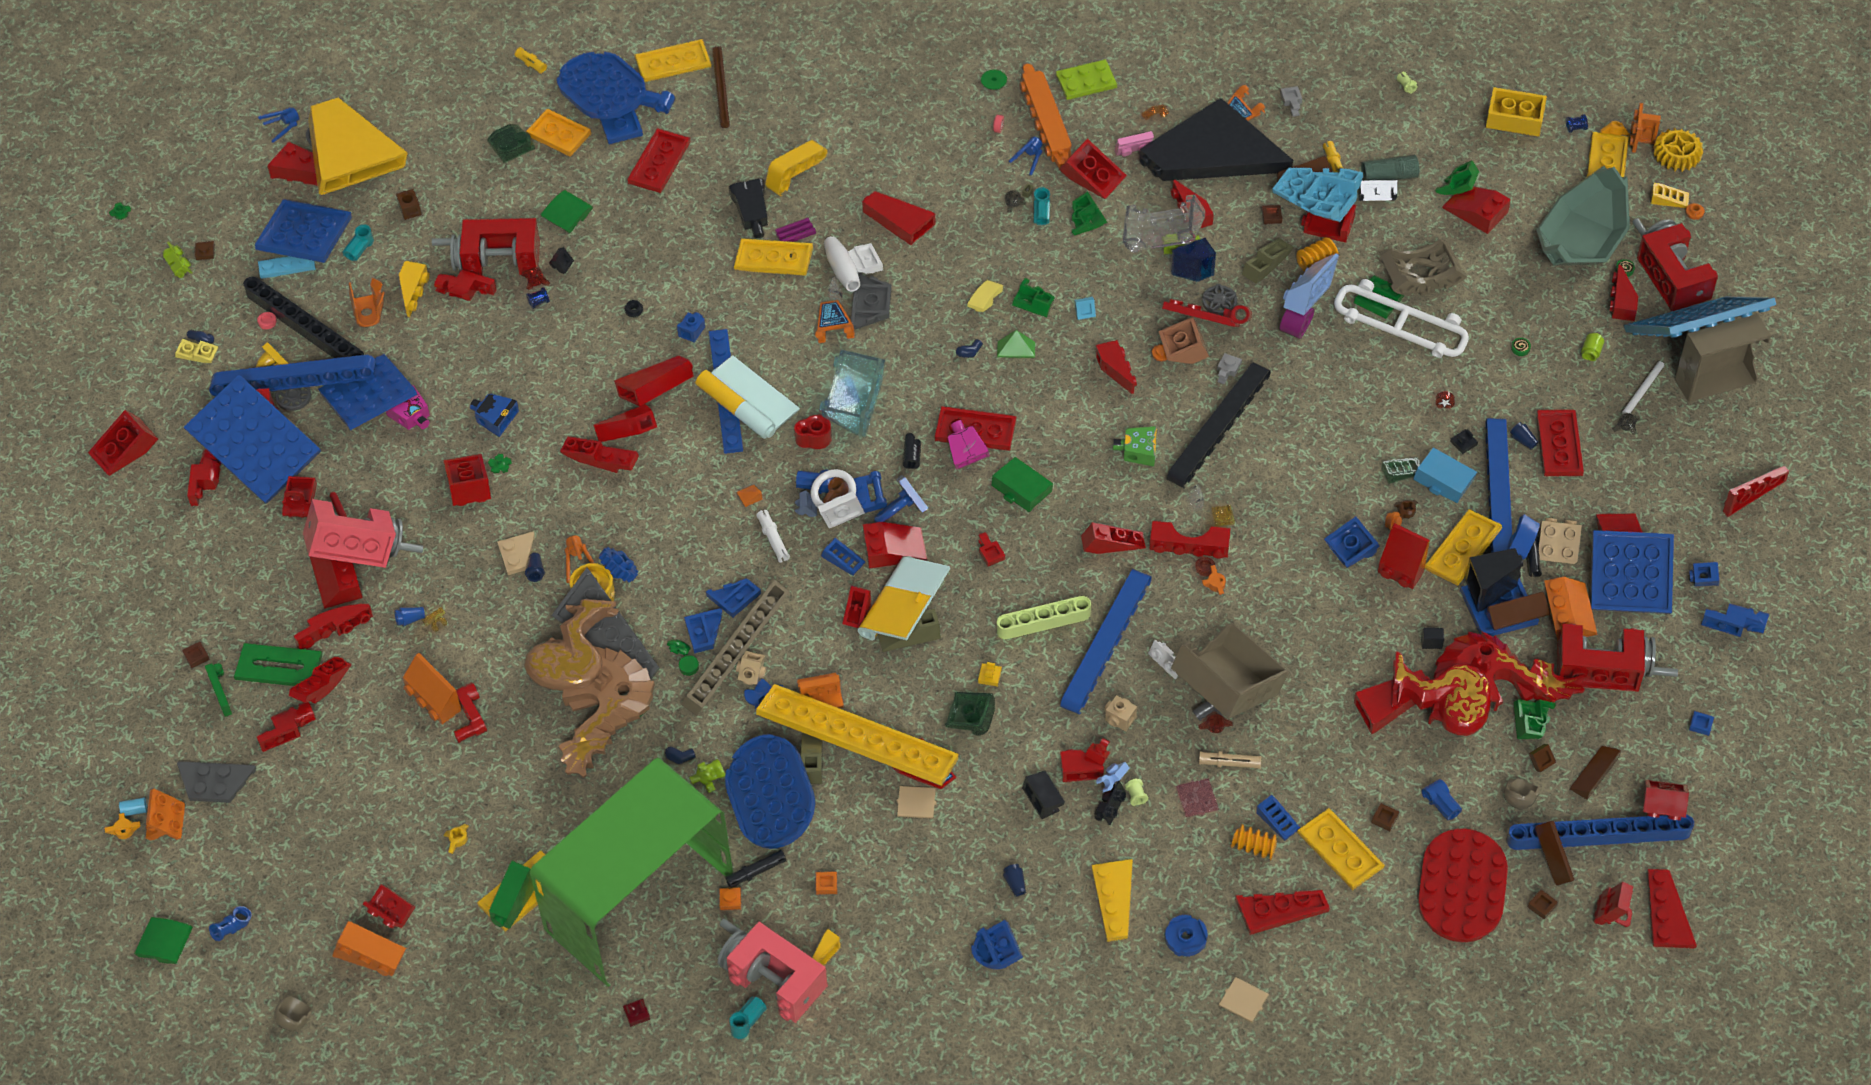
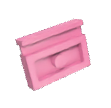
(1127, 145)

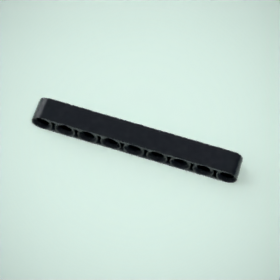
(299, 320)
(1219, 422)

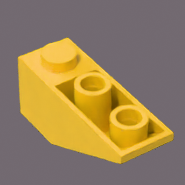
(412, 280)

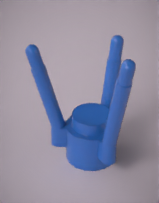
(288, 116)
(1032, 147)

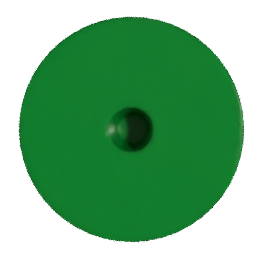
(994, 79)

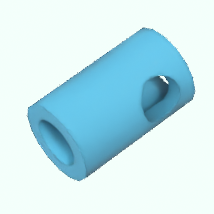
(133, 806)

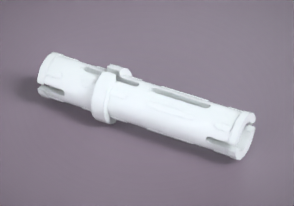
(769, 529)

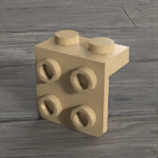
(1559, 541)

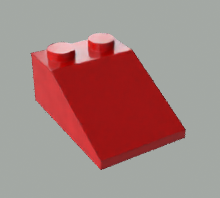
(1093, 170)
(1479, 207)
(122, 443)
(467, 480)
(1618, 522)
(890, 542)
(1404, 556)
(1665, 799)

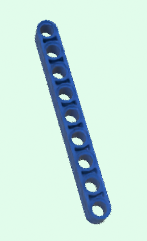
(300, 374)
(1499, 481)
(1105, 640)
(1610, 831)

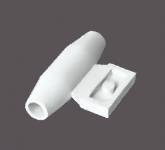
(848, 263)

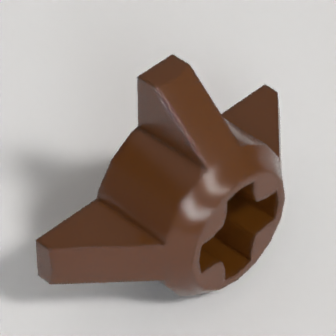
(1406, 508)

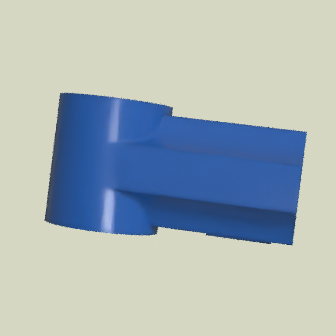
(660, 102)
(805, 480)
(1439, 795)

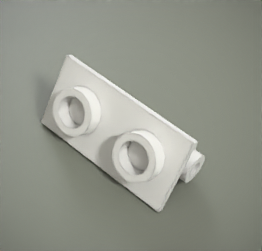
(1163, 656)

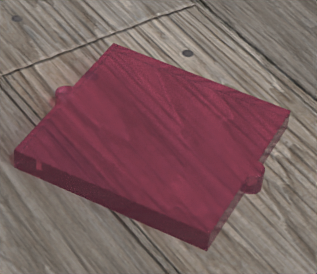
(1197, 798)

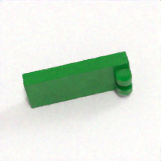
(215, 671)

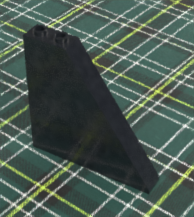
(1213, 146)

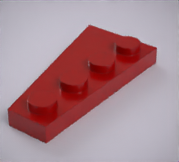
(1754, 489)
(1276, 910)
(1667, 914)

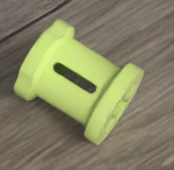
(1136, 792)

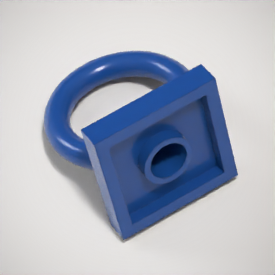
(907, 497)

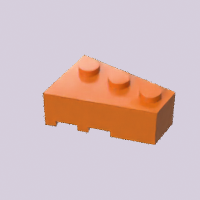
(368, 950)

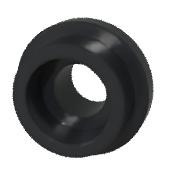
(633, 304)

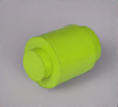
(1592, 346)

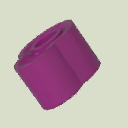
(1295, 323)

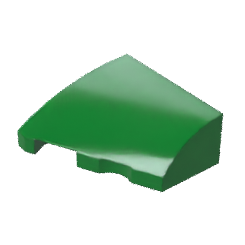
(1460, 180)
(1084, 211)
(1039, 300)
(1531, 725)

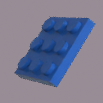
(1481, 619)

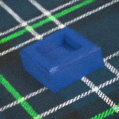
(1701, 723)

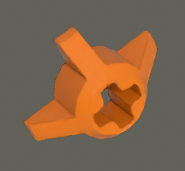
(1216, 581)

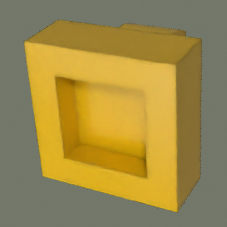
(989, 674)

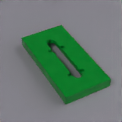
(275, 675)

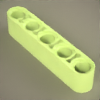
(1051, 613)

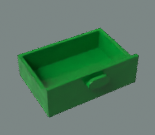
(1021, 484)

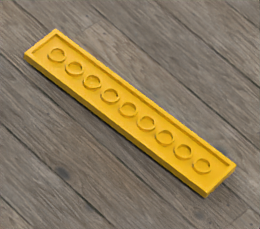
(857, 734)

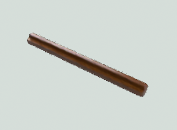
(721, 87)

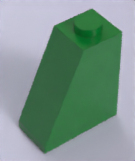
(512, 895)

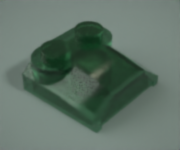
(510, 142)
(972, 712)

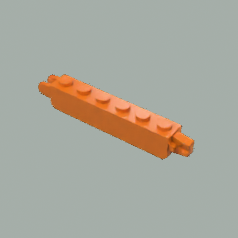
(1046, 115)

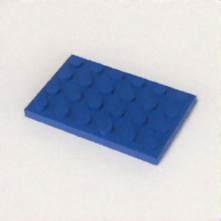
(252, 439)

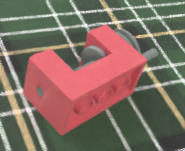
(354, 539)
(770, 955)

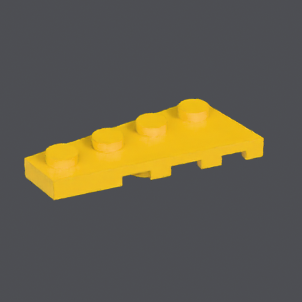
(1113, 894)

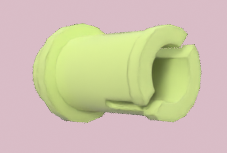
(1409, 85)

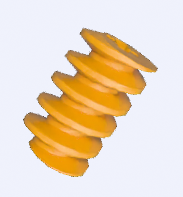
(1315, 252)
(1254, 841)

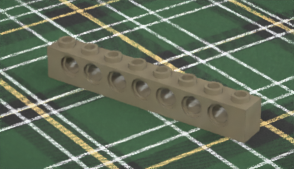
(735, 648)

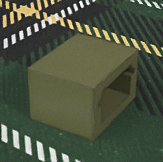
(1028, 190)

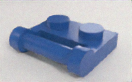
(863, 493)

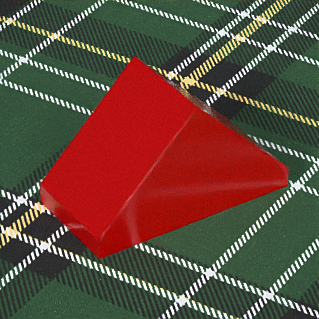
(857, 606)

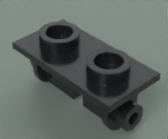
(1114, 799)

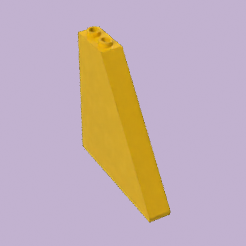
(349, 147)

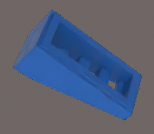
(834, 559)
(1266, 815)

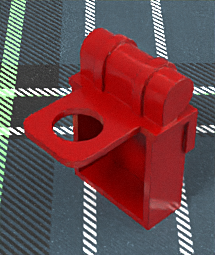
(298, 496)
(1613, 904)

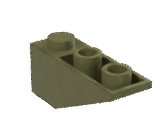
(926, 630)
(812, 757)

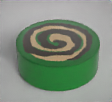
(1627, 265)
(1521, 347)

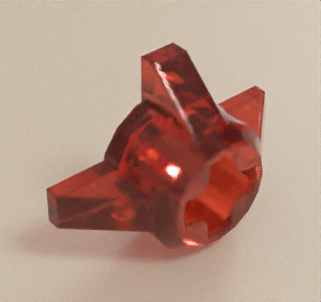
(534, 280)
(1215, 723)

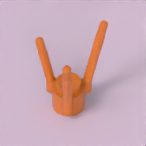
(575, 548)

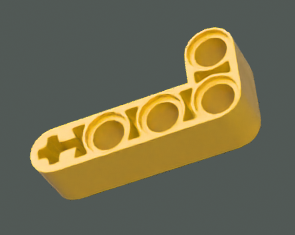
(792, 164)

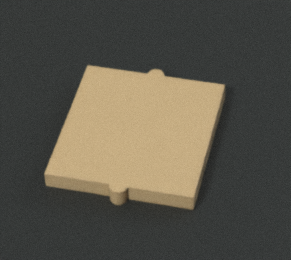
(916, 802)
(1243, 999)

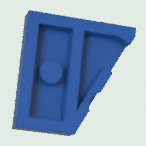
(734, 596)
(703, 629)

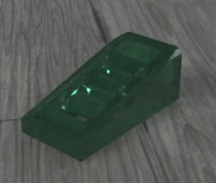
(1391, 476)

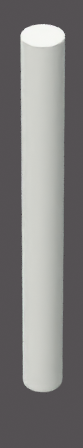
(1643, 388)

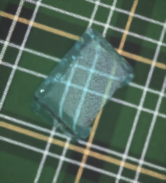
(854, 391)

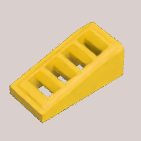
(1658, 199)
(827, 947)

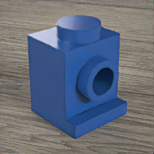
(691, 326)
(1709, 569)

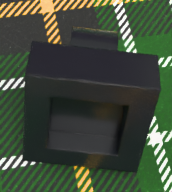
(561, 260)
(1464, 441)

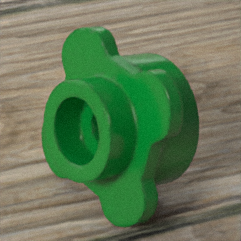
(120, 211)

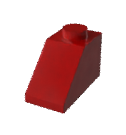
(1078, 767)

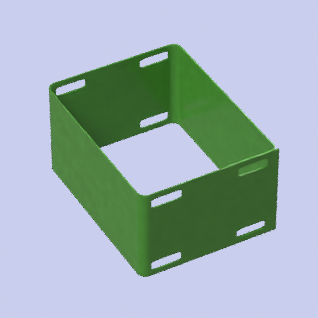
(620, 850)

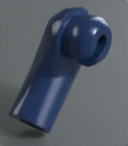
(200, 336)
(969, 351)
(679, 757)

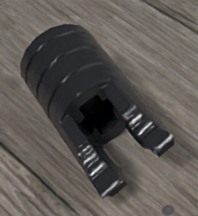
(911, 452)

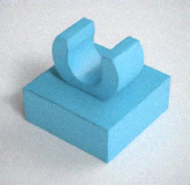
(1085, 308)

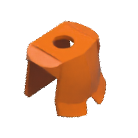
(372, 302)

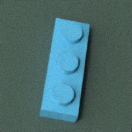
(284, 266)

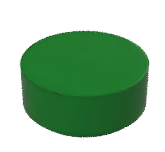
(688, 665)

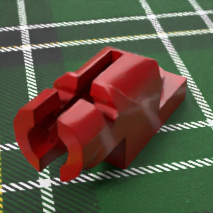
(464, 285)
(203, 477)
(286, 726)

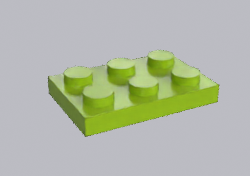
(1086, 79)

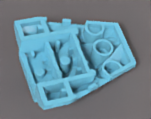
(1320, 193)

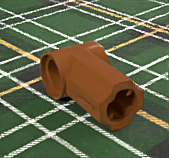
(837, 487)

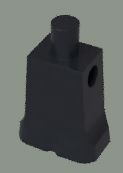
(750, 204)

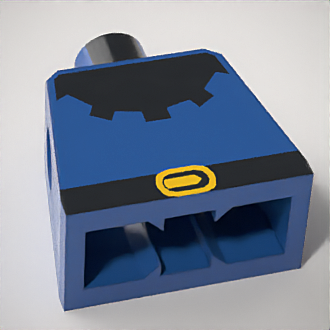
(495, 412)

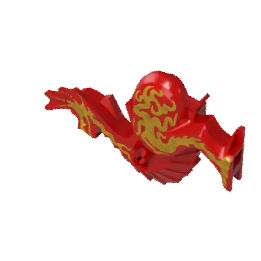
(1466, 682)

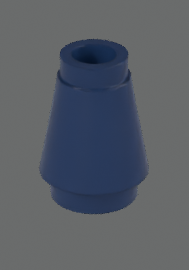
(1523, 435)
(534, 568)
(1015, 879)

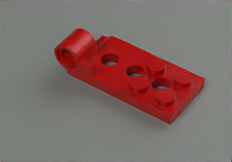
(1228, 318)

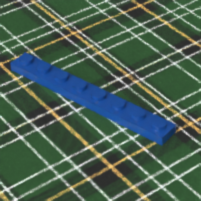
(729, 423)

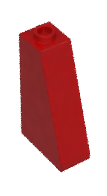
(899, 217)
(654, 380)
(1376, 704)

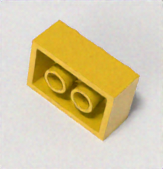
(1516, 111)

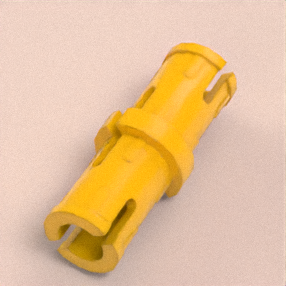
(537, 65)
(1332, 156)

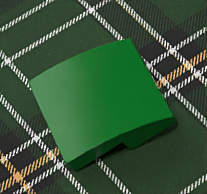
(566, 211)
(1384, 289)
(163, 940)

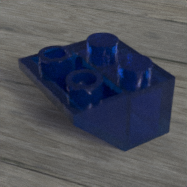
(1194, 260)

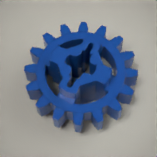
(618, 564)

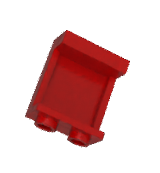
(1328, 228)

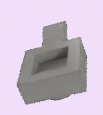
(1292, 97)
(1228, 366)

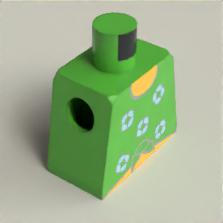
(1138, 445)

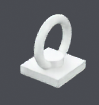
(840, 508)

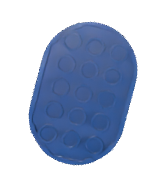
(601, 85)
(770, 791)

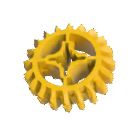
(1678, 149)

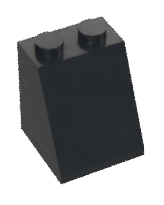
(1493, 576)

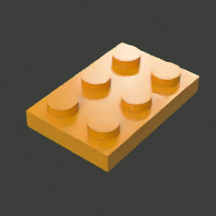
(559, 132)

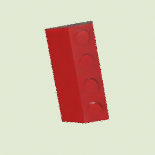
(335, 581)

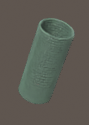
(1386, 169)

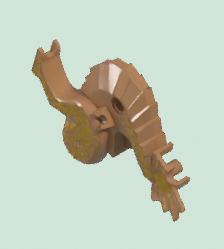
(589, 679)

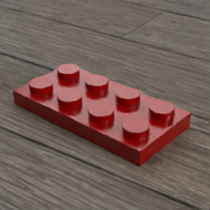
(659, 160)
(993, 428)
(1559, 443)

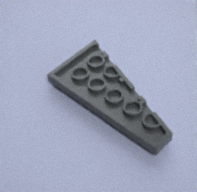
(610, 631)

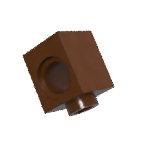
(408, 204)

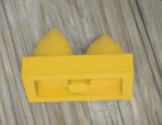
(270, 357)

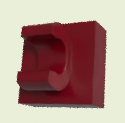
(636, 1012)

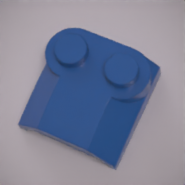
(1352, 542)

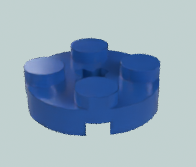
(1182, 946)

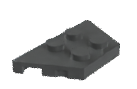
(870, 301)
(214, 780)

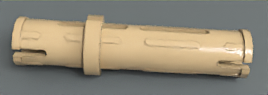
(1254, 761)

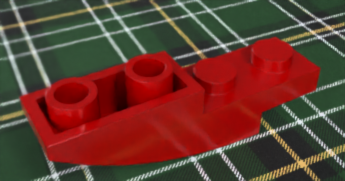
(599, 456)
(340, 620)
(322, 682)

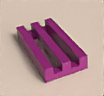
(794, 229)

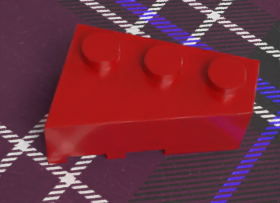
(293, 165)

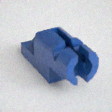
(1735, 620)

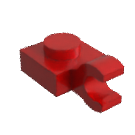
(990, 551)
(1098, 751)

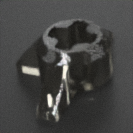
(1013, 199)
(1629, 425)

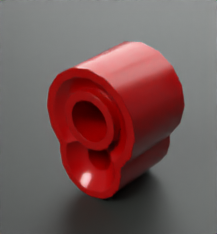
(813, 432)

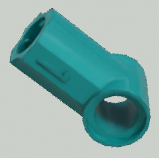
(1041, 206)
(362, 239)
(747, 1017)

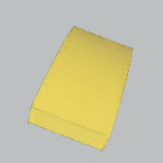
(984, 295)
(199, 352)

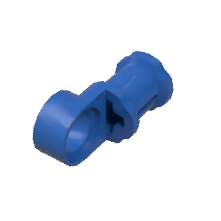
(223, 928)

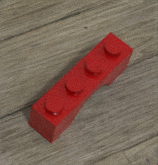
(1212, 543)

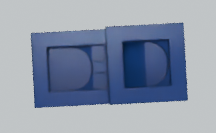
(1524, 535)

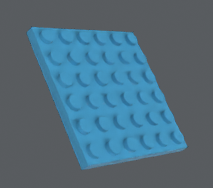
(1700, 315)

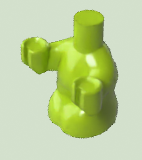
(708, 773)

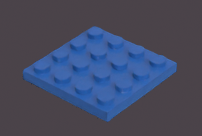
(303, 231)
(366, 399)
(1632, 572)

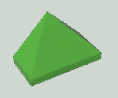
(1016, 346)

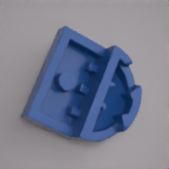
(996, 946)

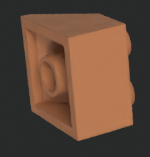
(1184, 342)

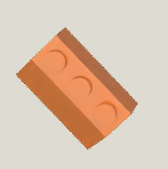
(1570, 604)
(431, 690)

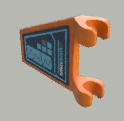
(1241, 107)
(833, 317)

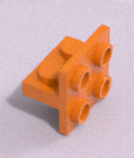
(1644, 128)
(822, 688)
(164, 816)

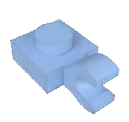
(1114, 773)

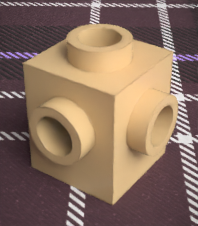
(751, 668)
(1120, 713)

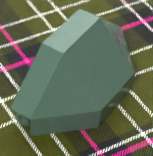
(1587, 220)

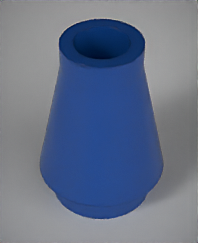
(408, 615)

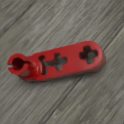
(476, 726)

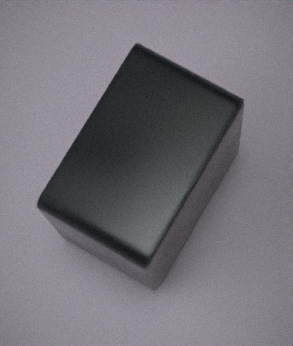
(1432, 638)

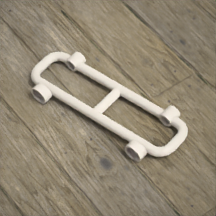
(1365, 289)

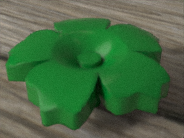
(499, 463)
(678, 647)

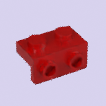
(390, 907)

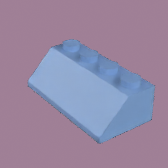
(1310, 285)

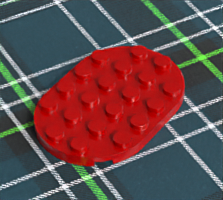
(1463, 885)

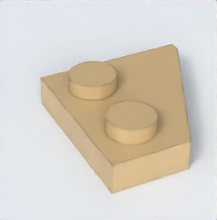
(516, 552)

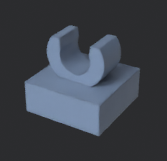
(806, 505)

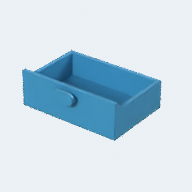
(1444, 475)

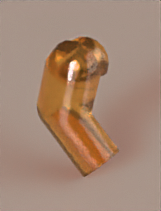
(1150, 112)

